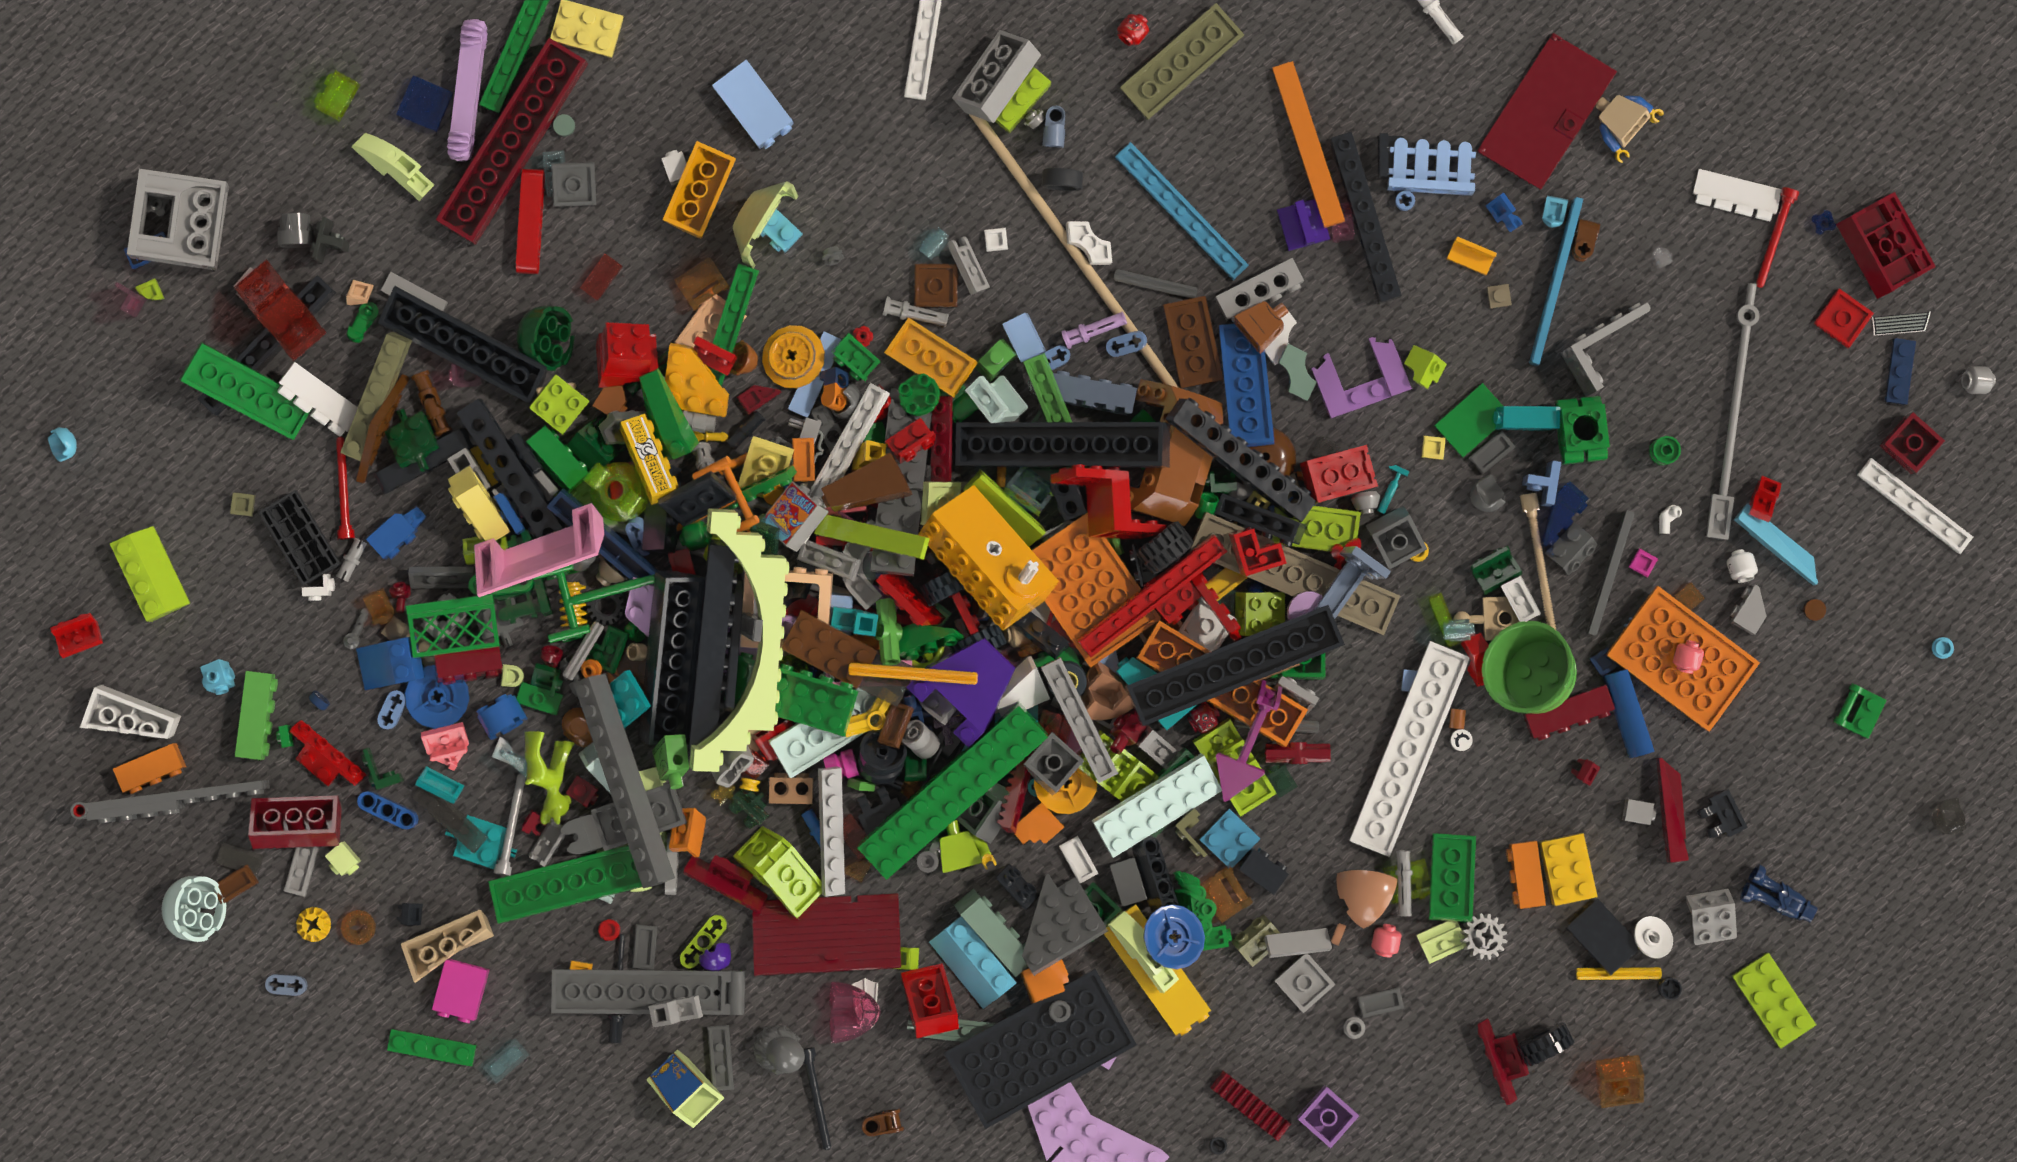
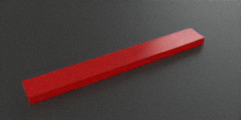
(1152, 595)

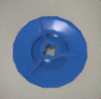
(429, 711)
(1180, 923)

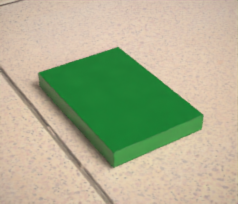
(1470, 420)

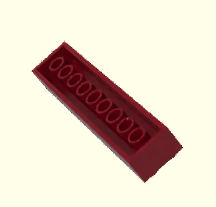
(512, 141)

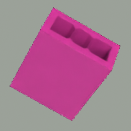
(460, 990)

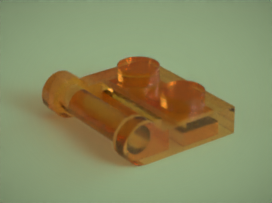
(698, 279)
(1218, 894)

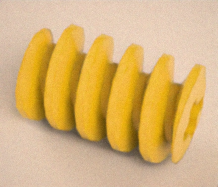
(574, 589)

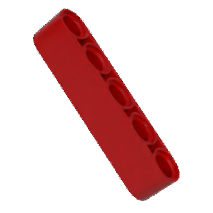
(530, 221)

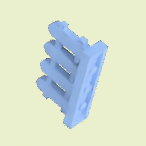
(1441, 183)

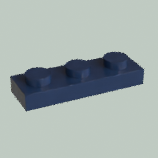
(1900, 371)

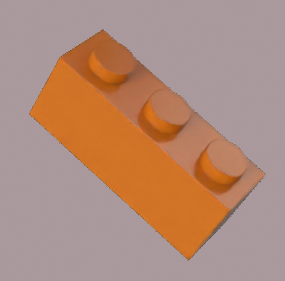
(150, 769)
(1526, 874)

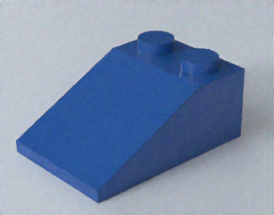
(389, 663)

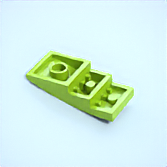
(1227, 741)
(1131, 774)

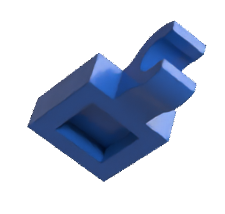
(1502, 210)

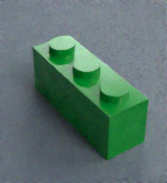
(557, 459)

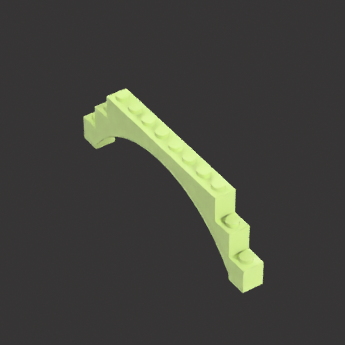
(759, 699)

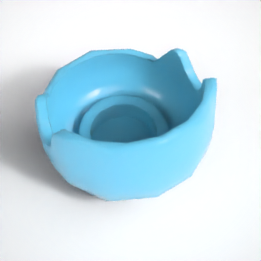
(62, 444)

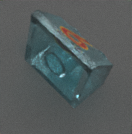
(1029, 490)

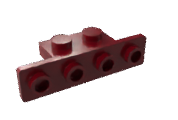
(942, 449)
(727, 880)
(1504, 1058)

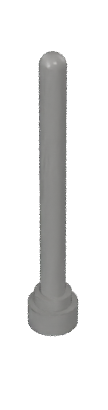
(503, 865)

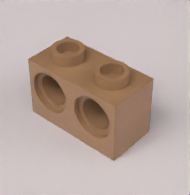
(791, 795)

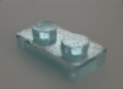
(506, 1061)

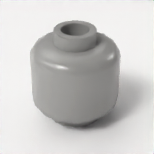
(1978, 380)

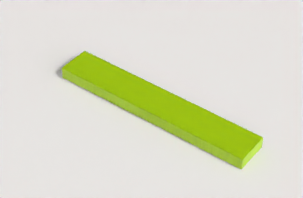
(873, 536)

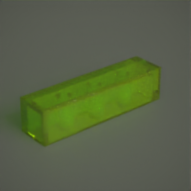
(1442, 614)

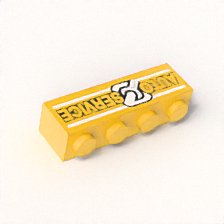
(647, 457)

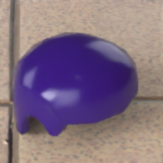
(716, 960)

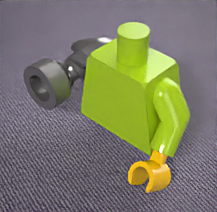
(956, 851)

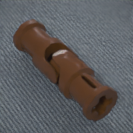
(432, 406)

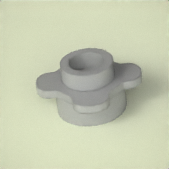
(1034, 118)

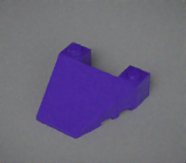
(974, 701)

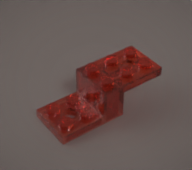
(280, 310)

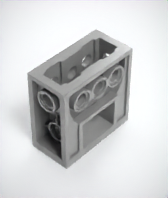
(185, 214)

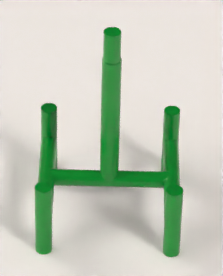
(580, 632)

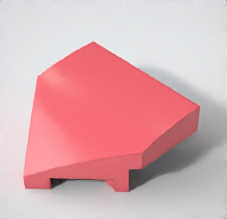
(446, 744)

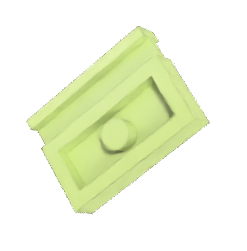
(1441, 940)

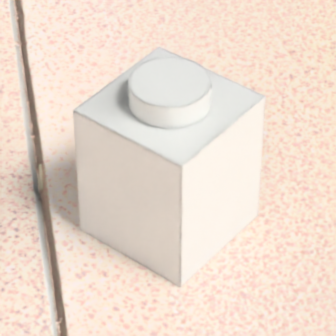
(674, 165)

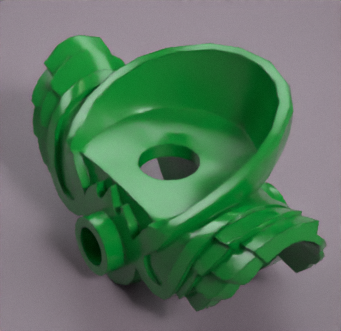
(1193, 898)

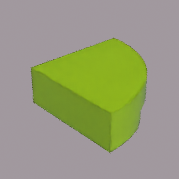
(150, 290)

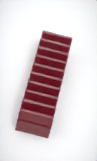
(1015, 798)
(1250, 1105)

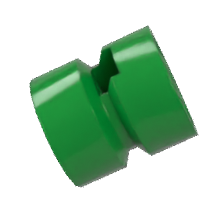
(1664, 450)

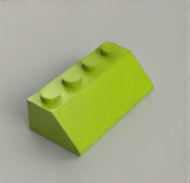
(1017, 517)
(150, 573)

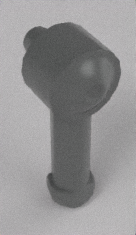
(352, 639)

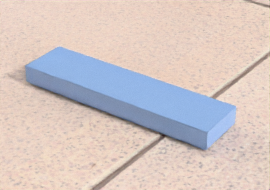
(806, 396)

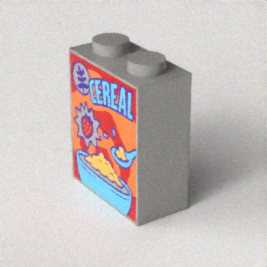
(796, 515)

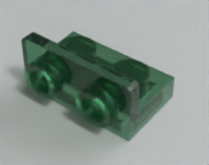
(769, 533)

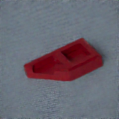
(757, 397)

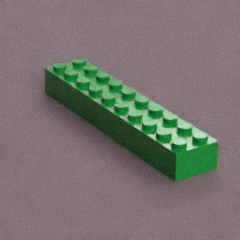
(952, 790)

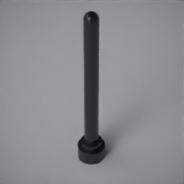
(810, 1054)

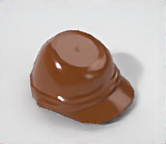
(746, 359)
(576, 727)

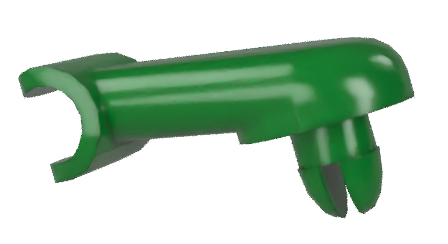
(363, 320)

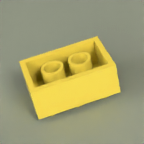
(477, 505)

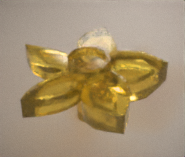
(723, 794)

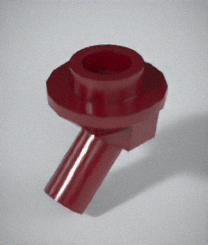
(401, 592)

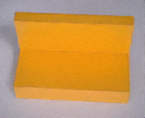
(1471, 255)

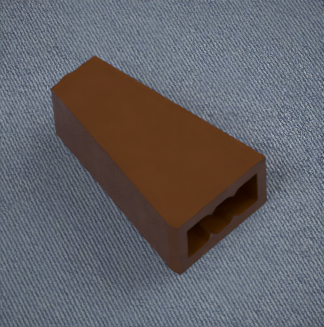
(867, 485)

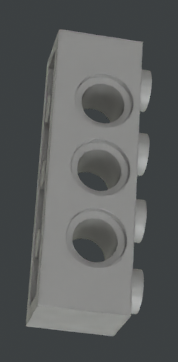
(1286, 270)

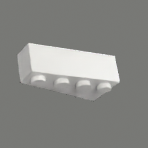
(127, 715)

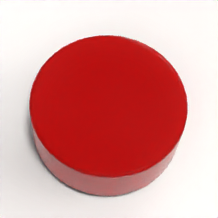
(609, 929)

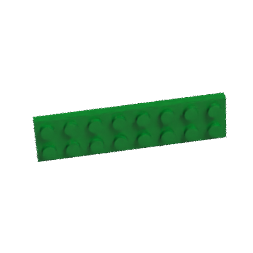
(564, 884)

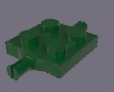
(412, 440)

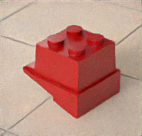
(625, 353)

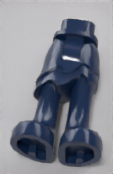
(1787, 901)

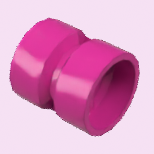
(845, 761)

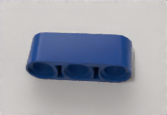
(377, 810)

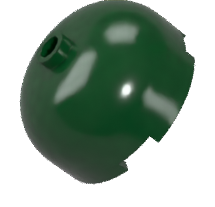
(539, 329)

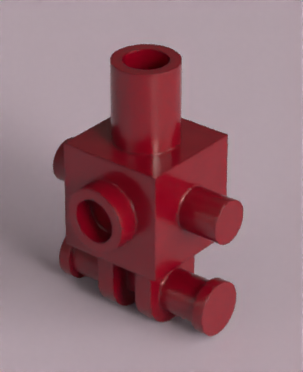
(1126, 731)

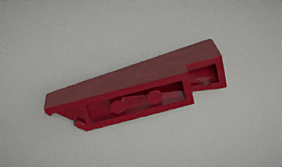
(1672, 812)

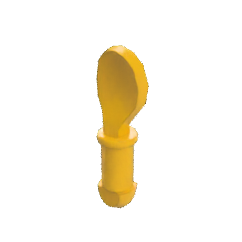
(711, 436)

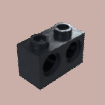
(1064, 497)

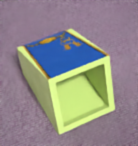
(684, 1089)

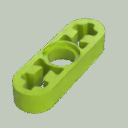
(717, 932)

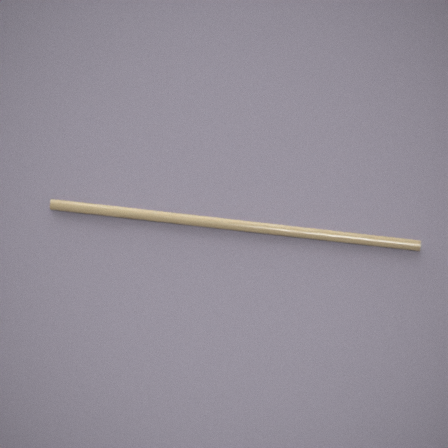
(1073, 250)

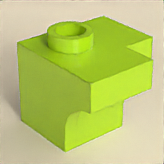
(1426, 366)

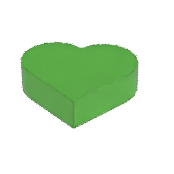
(860, 784)

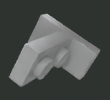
(1156, 746)

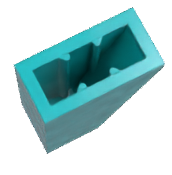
(1527, 418)

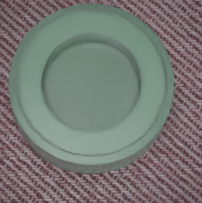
(564, 125)

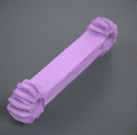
(467, 89)

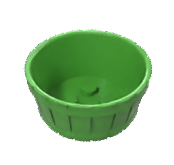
(1529, 668)

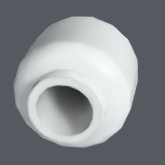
(1742, 566)

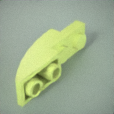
(391, 160)
(1131, 937)

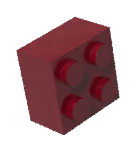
(1912, 443)

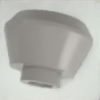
(1366, 501)

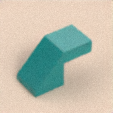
(854, 620)

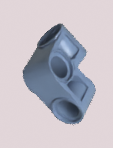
(1054, 131)

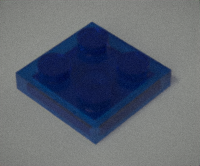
(424, 103)

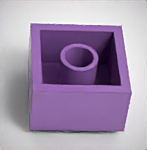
(1327, 1116)

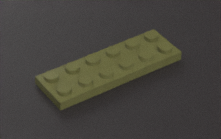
(1182, 61)

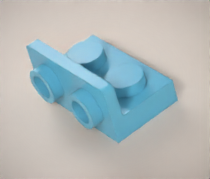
(781, 232)

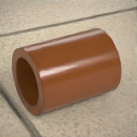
(1457, 719)

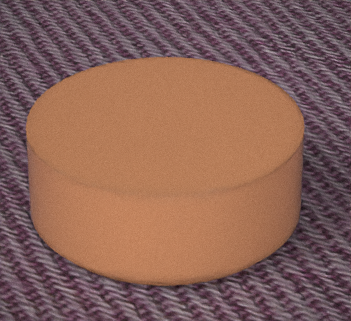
(1338, 934)

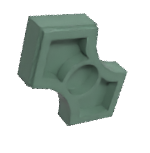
(1299, 380)

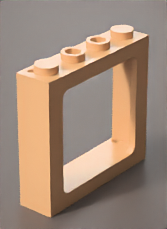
(798, 574)

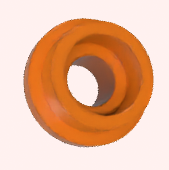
(595, 667)

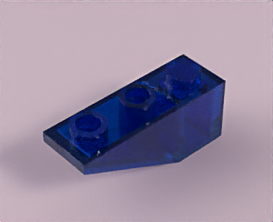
(1567, 503)

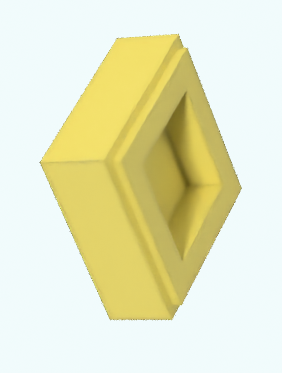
(1433, 447)

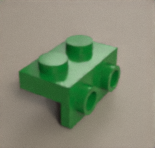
(855, 356)

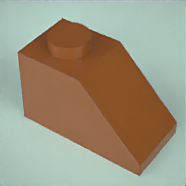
(611, 400)

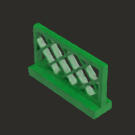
(455, 607)

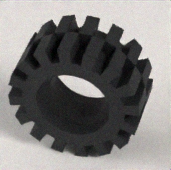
(607, 619)

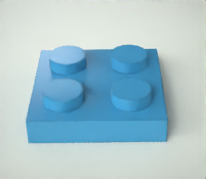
(1229, 838)

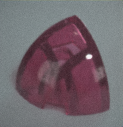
(851, 1012)

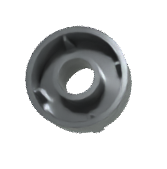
(295, 231)

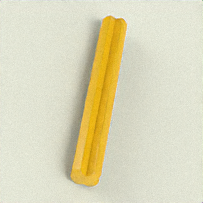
(1621, 973)

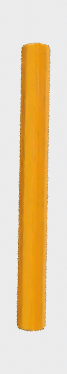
(913, 673)

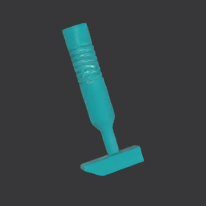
(1391, 488)

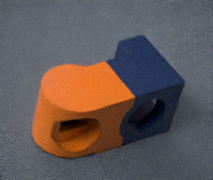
(834, 384)

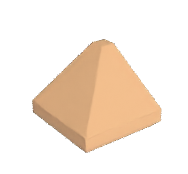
(359, 293)

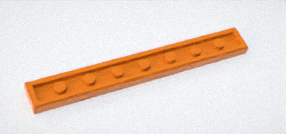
(1308, 144)

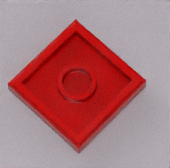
(1843, 318)

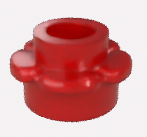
(865, 331)

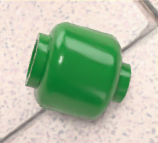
(695, 536)

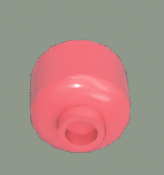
(1688, 657)
(1386, 940)

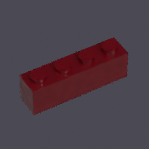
(1572, 711)

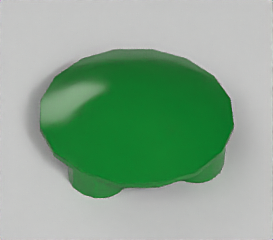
(919, 394)

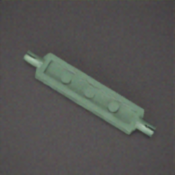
(966, 1029)

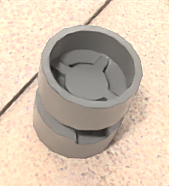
(921, 739)

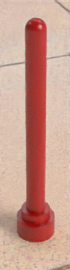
(1788, 197)
(345, 530)

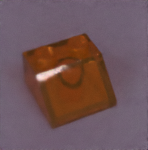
(1620, 1081)

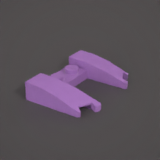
(1339, 402)

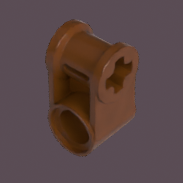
(1586, 236)
(884, 1123)

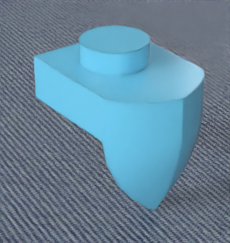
(1554, 211)

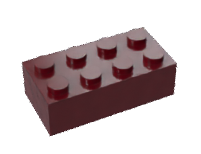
(295, 822)

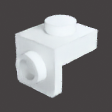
(315, 593)

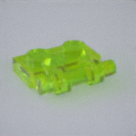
(1419, 875)

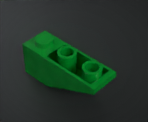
(925, 639)

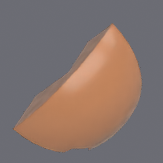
(1105, 694)
(1365, 894)

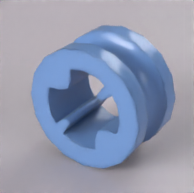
(1408, 194)

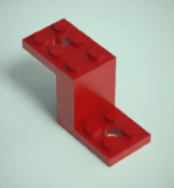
(1108, 502)

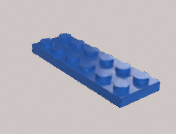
(1246, 388)

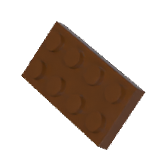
(1193, 342)
(827, 647)

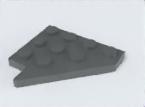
(1060, 924)

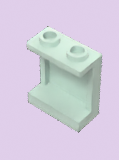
(997, 399)

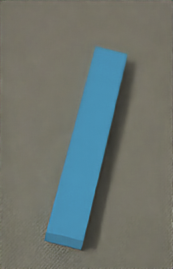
(1181, 211)
(1556, 281)

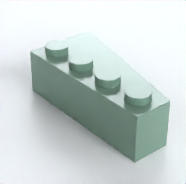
(992, 930)

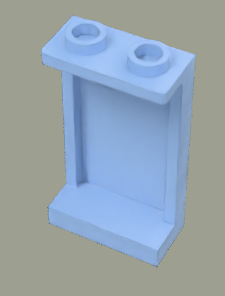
(753, 105)

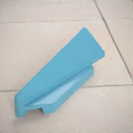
(1778, 544)

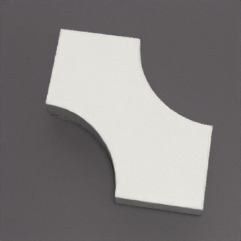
(1081, 235)
(1277, 347)

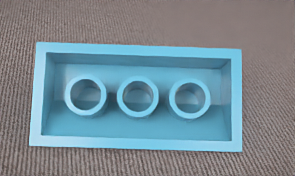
(973, 962)

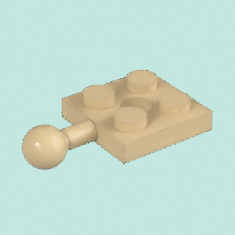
(1490, 619)

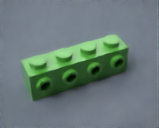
(255, 715)

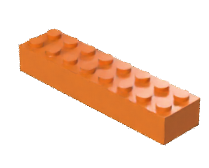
(1170, 648)

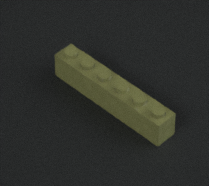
(377, 390)

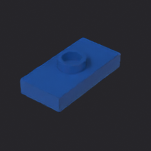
(508, 513)

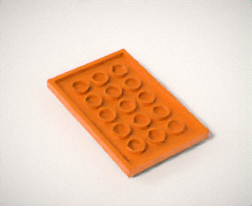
(1089, 585)
(1648, 653)

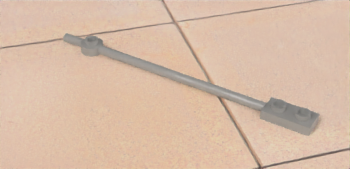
(1722, 505)

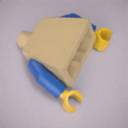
(1623, 119)

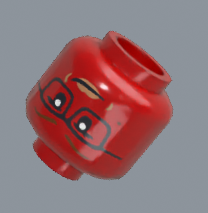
(1133, 29)

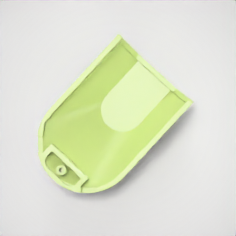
(756, 214)

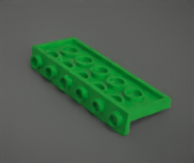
(805, 698)

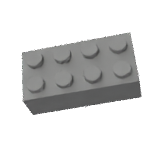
(996, 76)

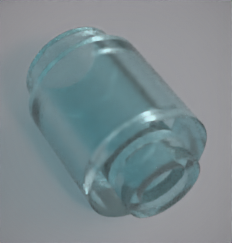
(934, 243)
(1458, 630)

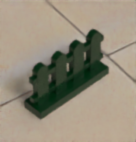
(532, 606)

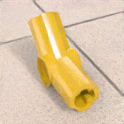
(861, 722)

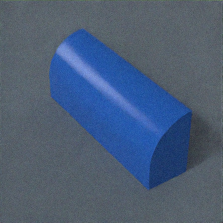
(1628, 714)

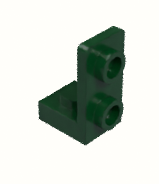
(388, 778)

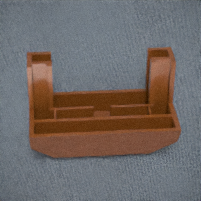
(1174, 491)

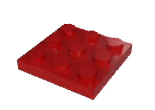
(909, 599)

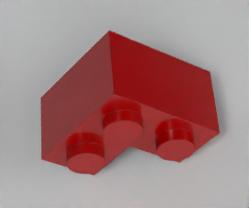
(1252, 557)

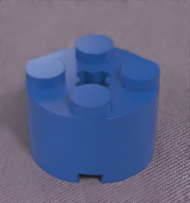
(502, 716)

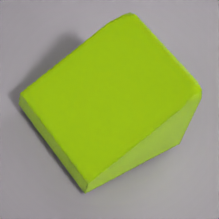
(909, 958)

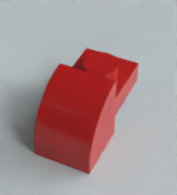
(1764, 498)

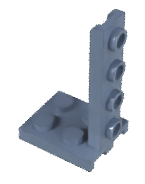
(1357, 566)

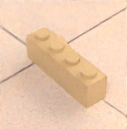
(436, 946)

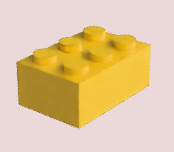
(1567, 869)

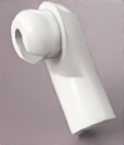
(1667, 516)

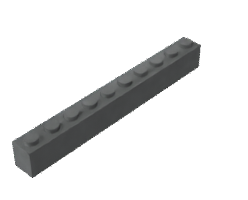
(624, 780)

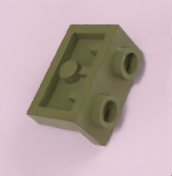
(1251, 940)

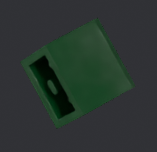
(591, 447)

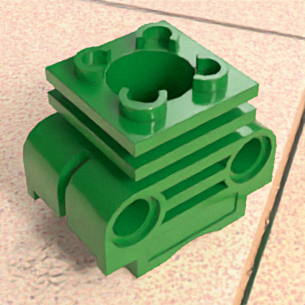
(1570, 446)

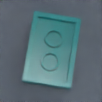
(628, 697)

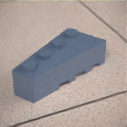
(1096, 394)

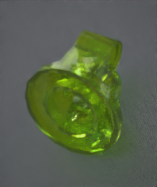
(634, 496)

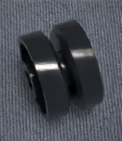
(878, 761)

